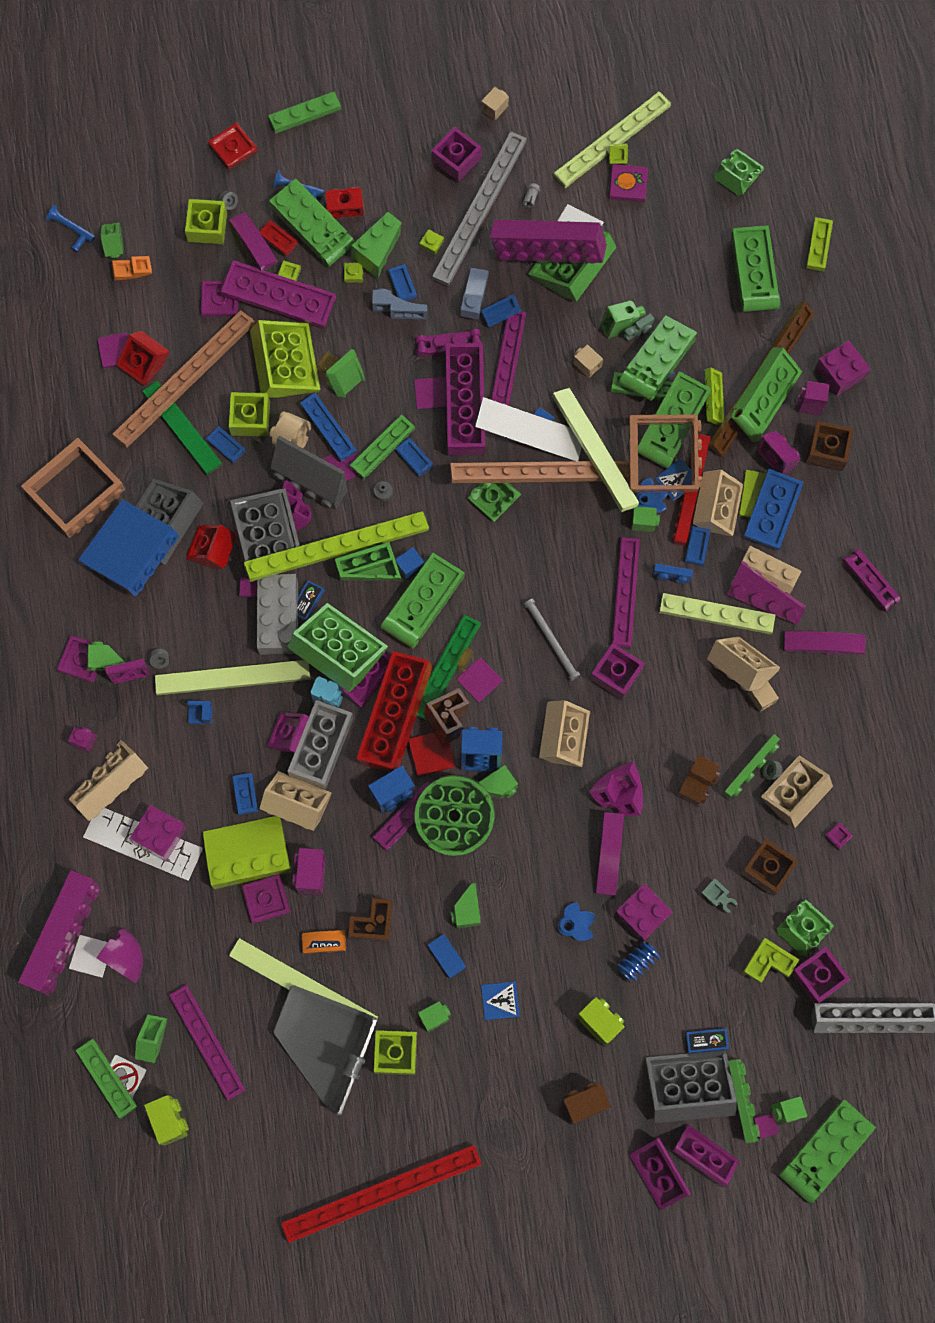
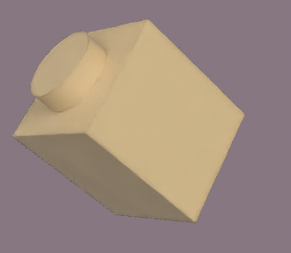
(494, 103)
(587, 360)
(763, 697)

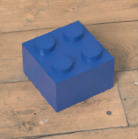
(392, 790)

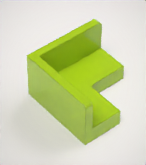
(768, 956)

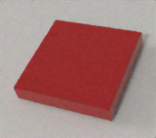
(232, 146)
(430, 754)

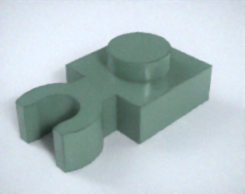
(642, 326)
(716, 894)

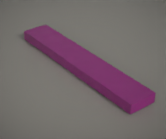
(508, 358)
(625, 592)
(207, 1042)

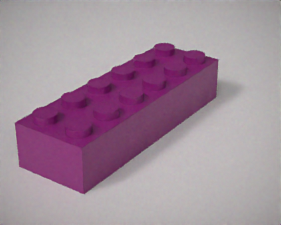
(548, 241)
(464, 398)
(59, 933)

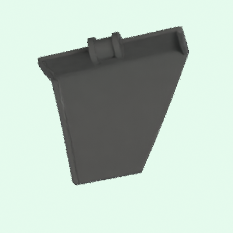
(324, 1043)

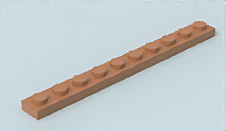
(183, 379)
(529, 472)

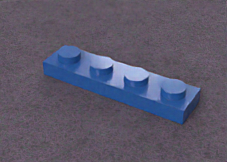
(328, 427)

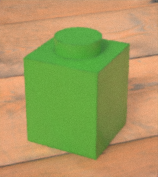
(645, 519)
(434, 1016)
(788, 1110)

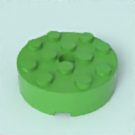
(475, 811)

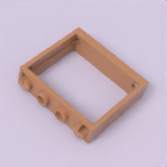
(696, 444)
(56, 465)

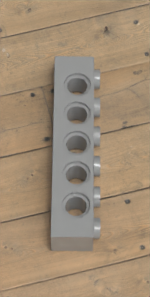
(873, 1018)

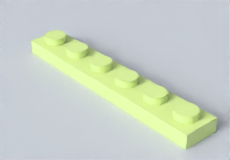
(717, 613)

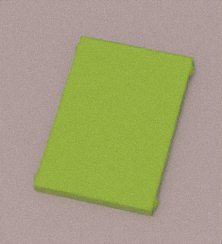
(751, 489)

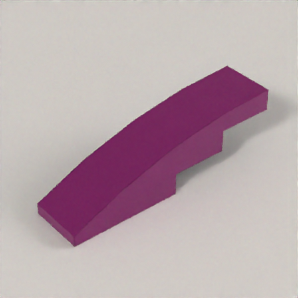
(253, 241)
(825, 642)
(609, 854)

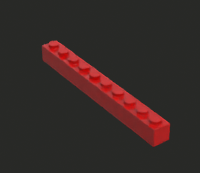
(688, 504)

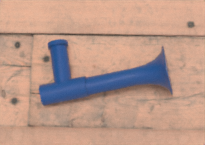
(280, 180)
(53, 214)

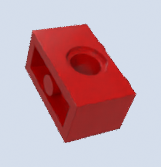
(352, 208)

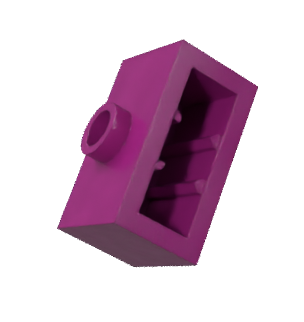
(813, 398)

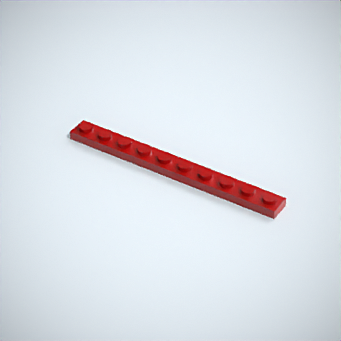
(381, 1194)

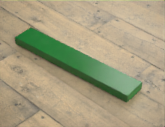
(187, 434)
(448, 662)

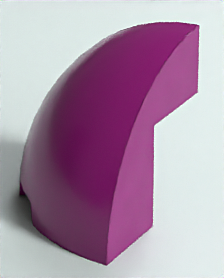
(300, 512)
(620, 790)
(123, 955)

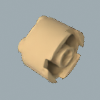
(291, 428)

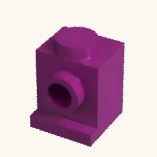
(82, 739)

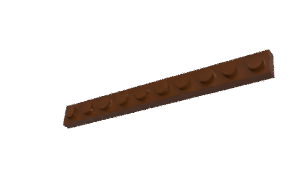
(786, 339)

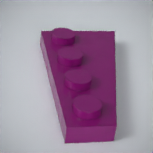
(759, 592)

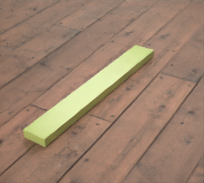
(617, 135)
(595, 450)
(232, 677)
(283, 974)

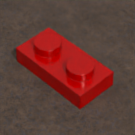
(278, 238)

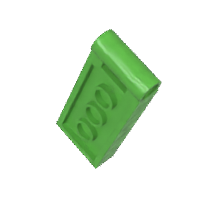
(311, 222)
(755, 268)
(658, 358)
(766, 393)
(683, 398)
(423, 600)
(827, 1151)

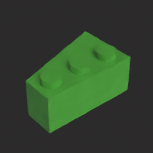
(376, 244)
(369, 565)

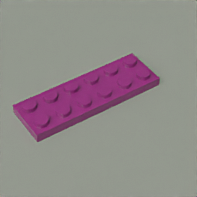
(278, 294)

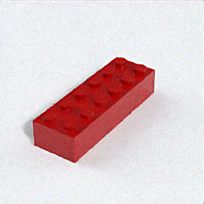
(394, 712)

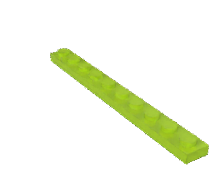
(335, 546)

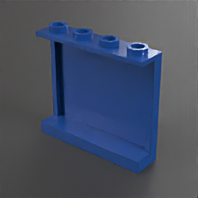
(129, 547)

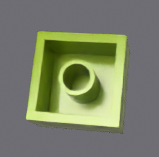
(206, 221)
(249, 414)
(600, 1021)
(395, 1052)
(166, 1120)

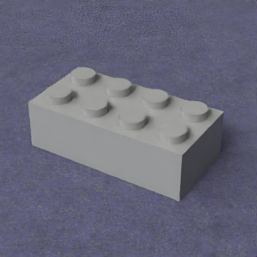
(276, 613)
(320, 744)

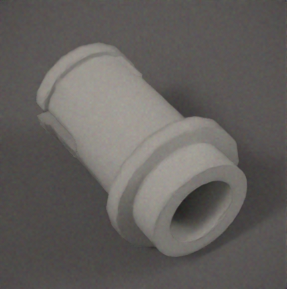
(532, 192)

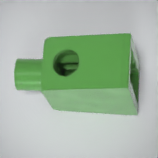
(620, 317)

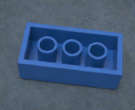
(481, 749)

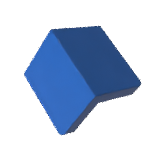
(410, 563)
(200, 712)

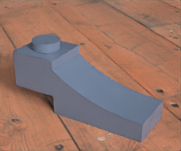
(474, 293)
(400, 309)

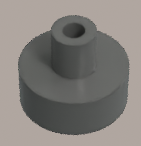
(230, 199)
(383, 491)
(159, 658)
(772, 770)

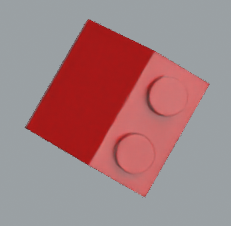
(142, 357)
(211, 546)

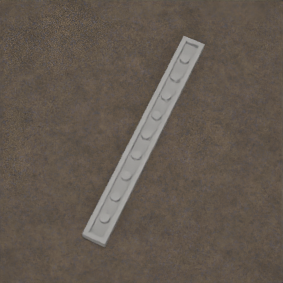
(479, 209)

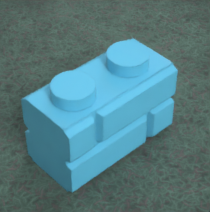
(326, 692)

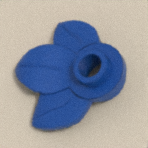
(654, 500)
(579, 923)

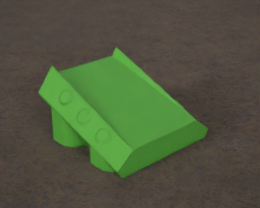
(738, 172)
(345, 374)
(494, 498)
(804, 928)

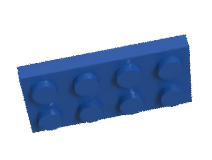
(773, 509)

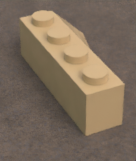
(108, 781)

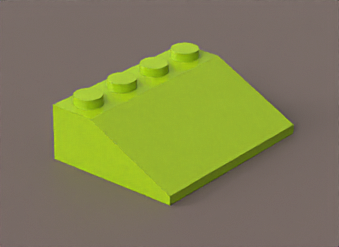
(284, 358)
(246, 852)

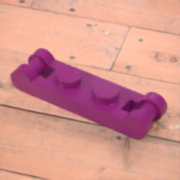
(439, 342)
(871, 579)

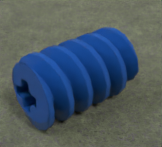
(637, 961)

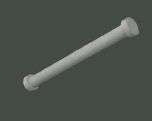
(552, 640)

